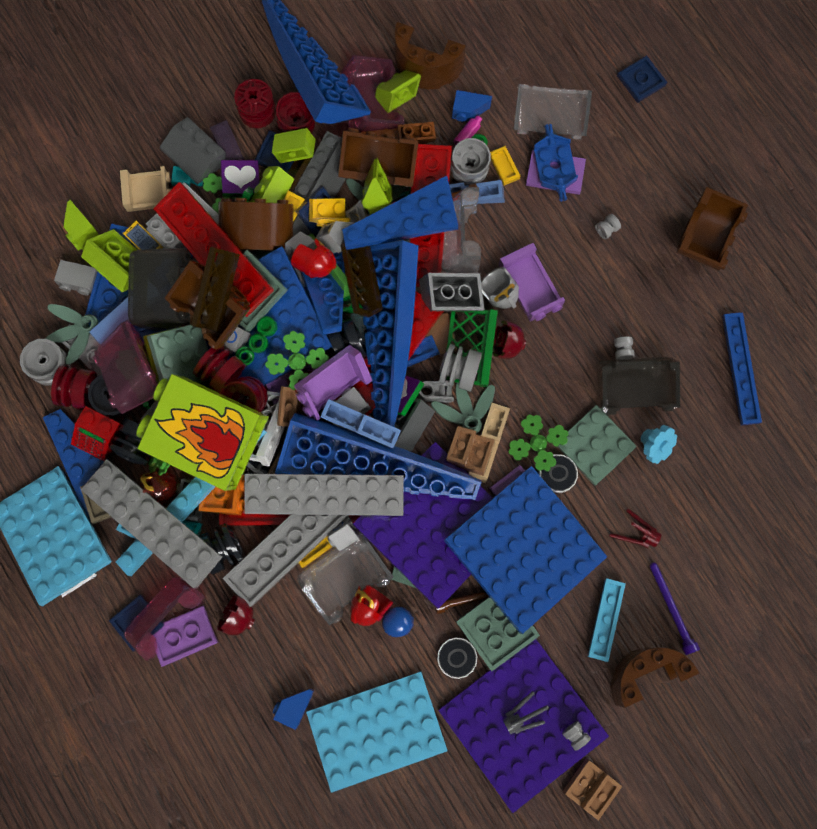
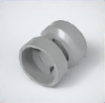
(609, 225)
(624, 348)
(575, 734)

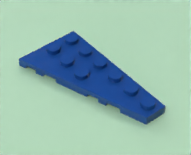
(413, 216)
(327, 299)
(77, 463)

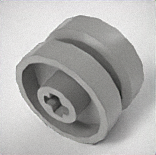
(41, 360)

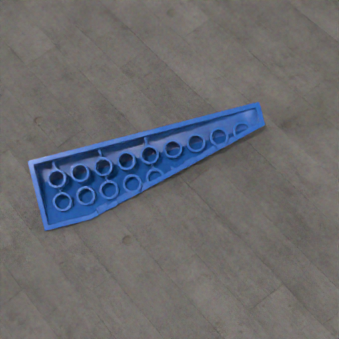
(315, 76)
(391, 329)
(329, 449)

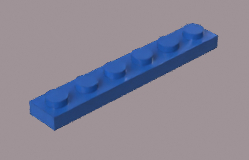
(741, 369)

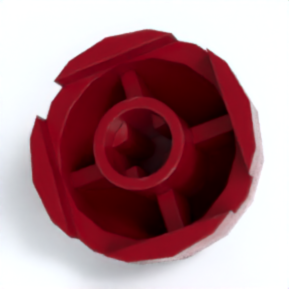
(508, 340)
(236, 617)

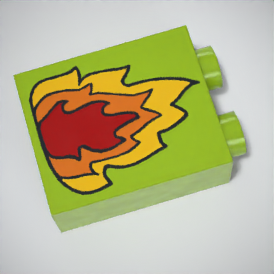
(201, 431)

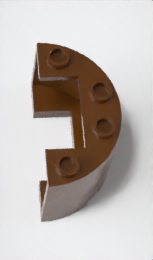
(432, 67)
(394, 155)
(256, 223)
(712, 229)
(184, 298)
(643, 661)

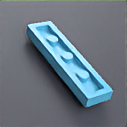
(606, 620)

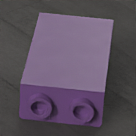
(536, 290)
(331, 380)

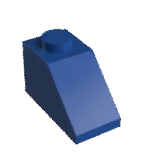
(469, 105)
(292, 709)

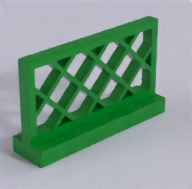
(487, 341)

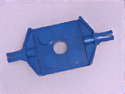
(555, 149)

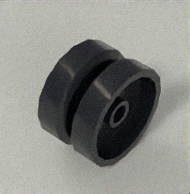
(350, 337)
(99, 400)

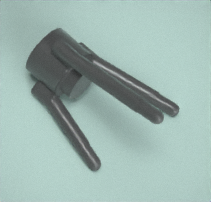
(515, 723)

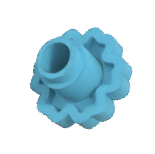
(658, 443)

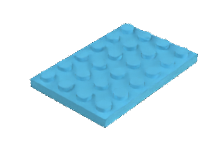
(51, 536)
(376, 731)

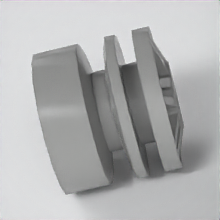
(474, 153)
(460, 367)

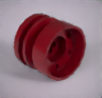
(255, 103)
(292, 108)
(215, 366)
(71, 387)
(248, 387)

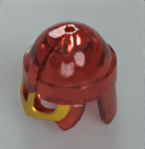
(160, 487)

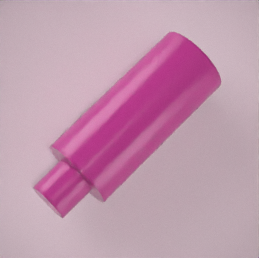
(468, 130)

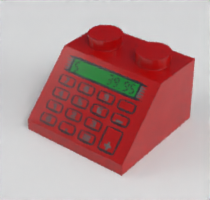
(95, 433)

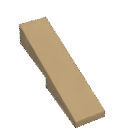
(493, 429)

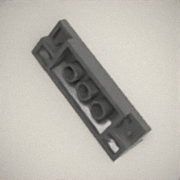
(321, 171)

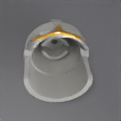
(500, 288)

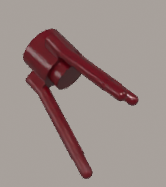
(649, 535)

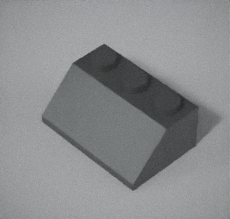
(192, 150)
(452, 291)
(413, 424)

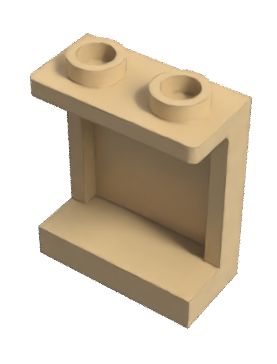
(145, 189)

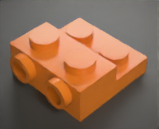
(225, 502)

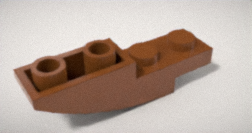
(423, 132)

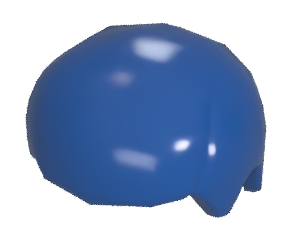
(397, 622)

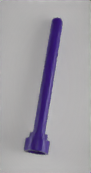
(689, 645)

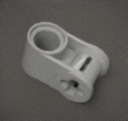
(437, 392)

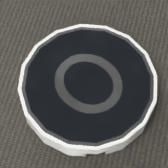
(562, 475)
(457, 658)

